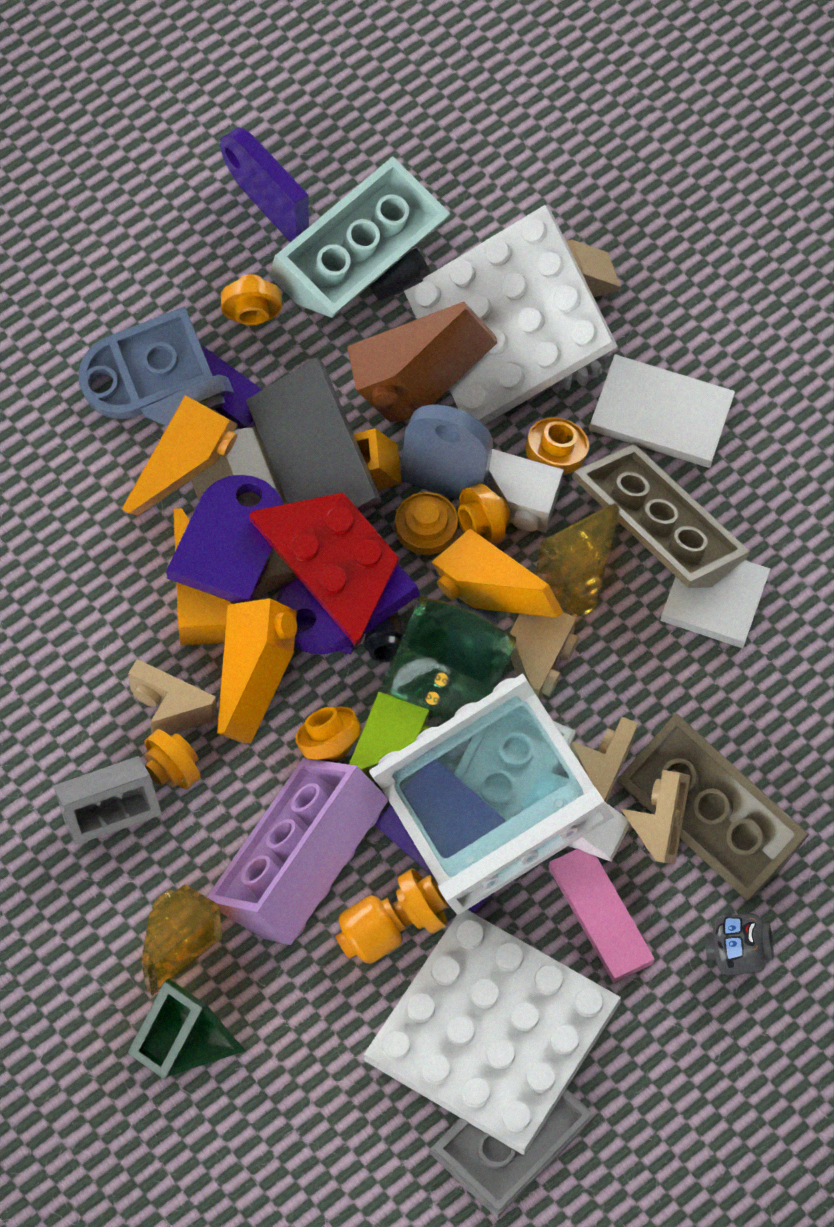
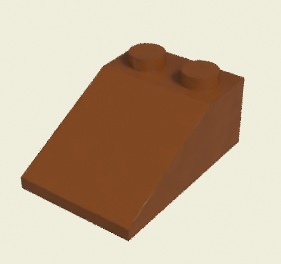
(418, 360)

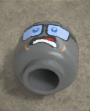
(740, 944)

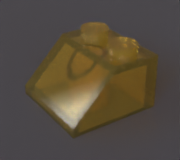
(578, 559)

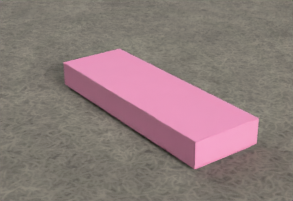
(601, 914)

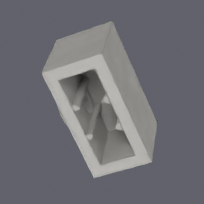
(107, 800)

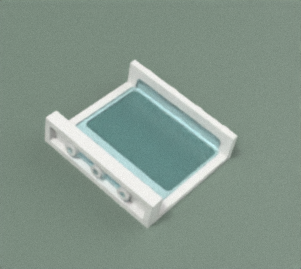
(490, 793)

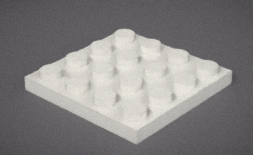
(534, 304)
(492, 1030)

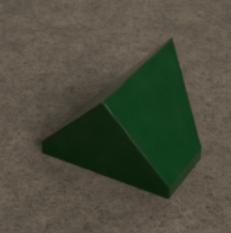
(181, 1034)

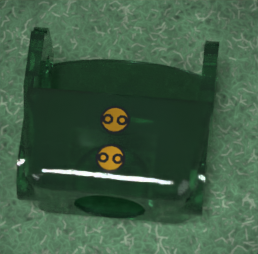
(447, 658)

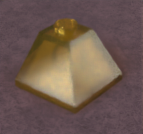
(177, 934)

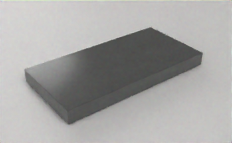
(311, 438)

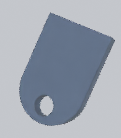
(145, 365)
(445, 450)

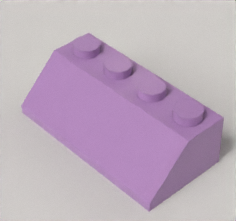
(298, 849)

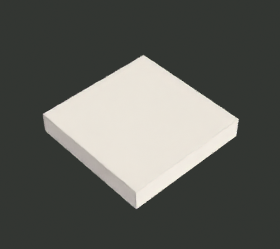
(720, 610)

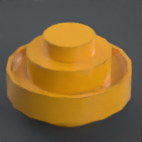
(251, 300)
(557, 444)
(483, 513)
(426, 523)
(328, 733)
(171, 760)
(420, 902)

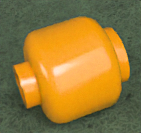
(370, 929)

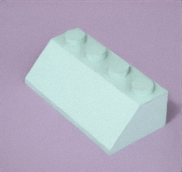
(357, 240)

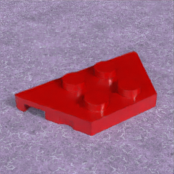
(332, 555)

